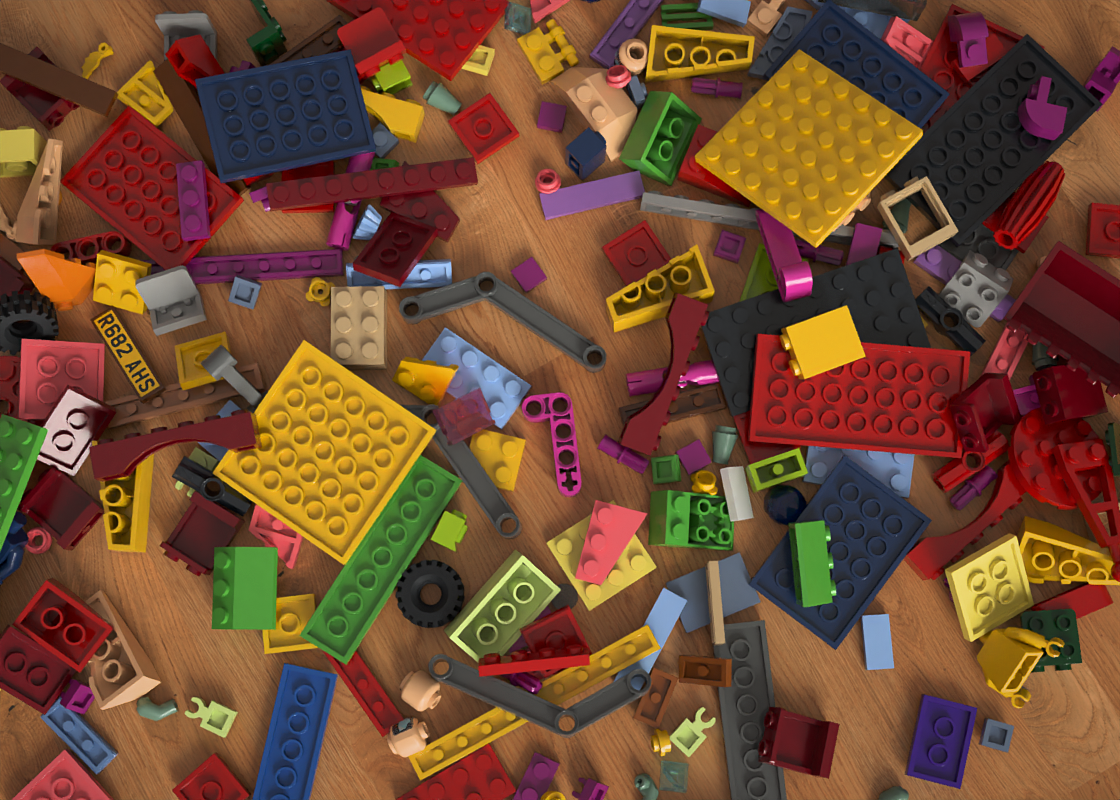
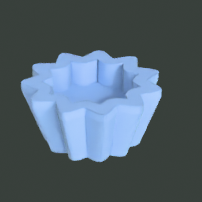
(367, 224)

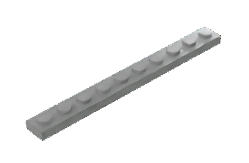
(734, 216)

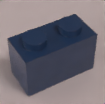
(586, 153)

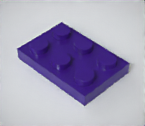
(941, 741)

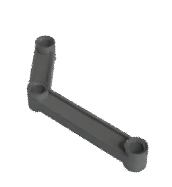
(513, 305)
(221, 364)
(472, 475)
(535, 708)

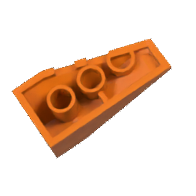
(58, 278)

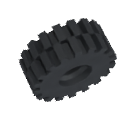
(40, 312)
(415, 579)

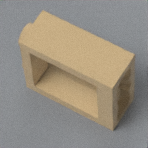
(912, 186)

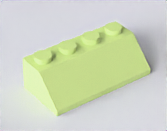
(501, 607)

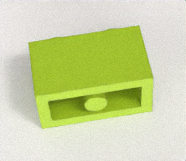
(776, 470)

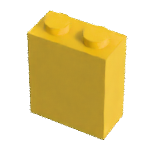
(822, 343)

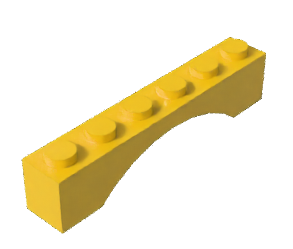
(398, 116)

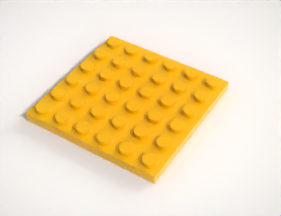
(808, 147)
(326, 452)

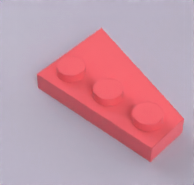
(606, 538)

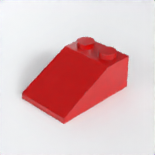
(699, 177)
(63, 624)

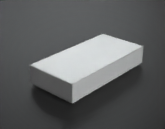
(736, 493)

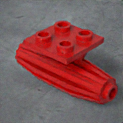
(1024, 212)

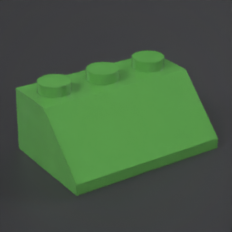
(660, 137)
(811, 563)
(244, 588)

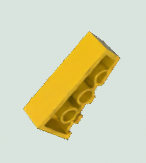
(692, 53)
(652, 295)
(127, 508)

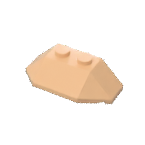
(598, 105)

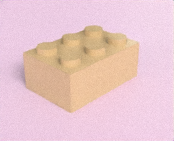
(359, 327)

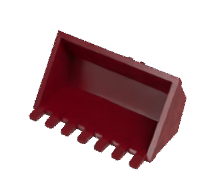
(1074, 313)

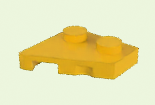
(146, 95)
(425, 378)

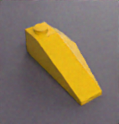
(1062, 556)

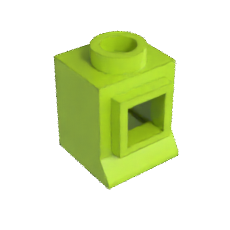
(392, 78)
(450, 530)

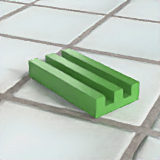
(682, 8)

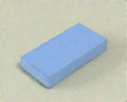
(731, 11)
(877, 642)

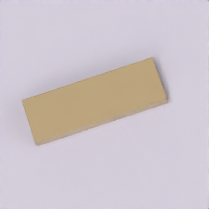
(715, 603)

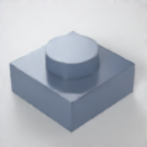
(636, 92)
(384, 141)
(245, 292)
(996, 735)

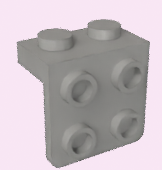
(180, 26)
(976, 288)
(171, 299)

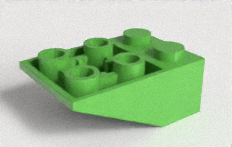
(690, 521)

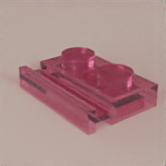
(464, 416)

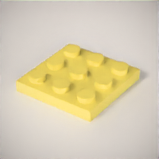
(630, 566)
(989, 587)

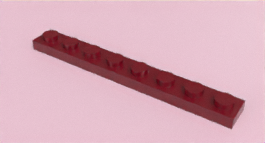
(371, 184)

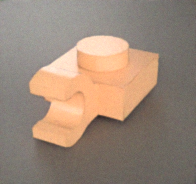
(765, 16)

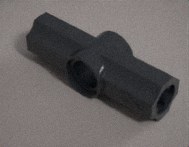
(961, 334)
(198, 476)

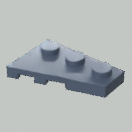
(784, 33)

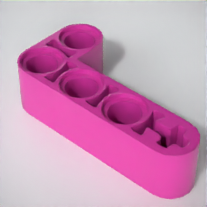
(790, 273)
(559, 444)

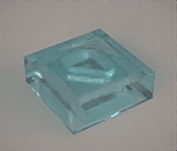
(517, 18)
(673, 776)

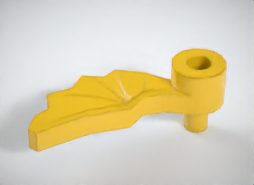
(94, 59)

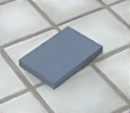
(734, 586)

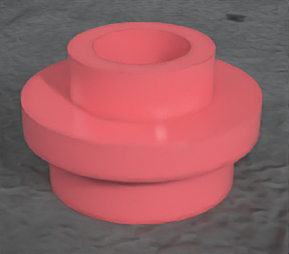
(618, 76)
(545, 176)
(33, 534)

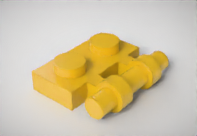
(540, 54)

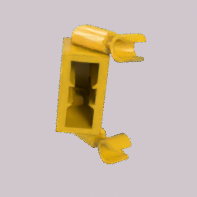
(1009, 659)

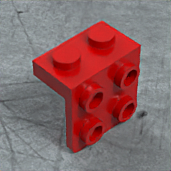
(372, 42)

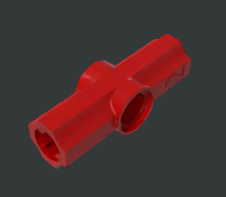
(957, 469)

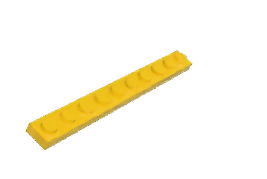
(555, 690)

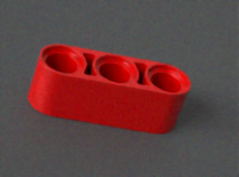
(102, 241)
(1082, 599)

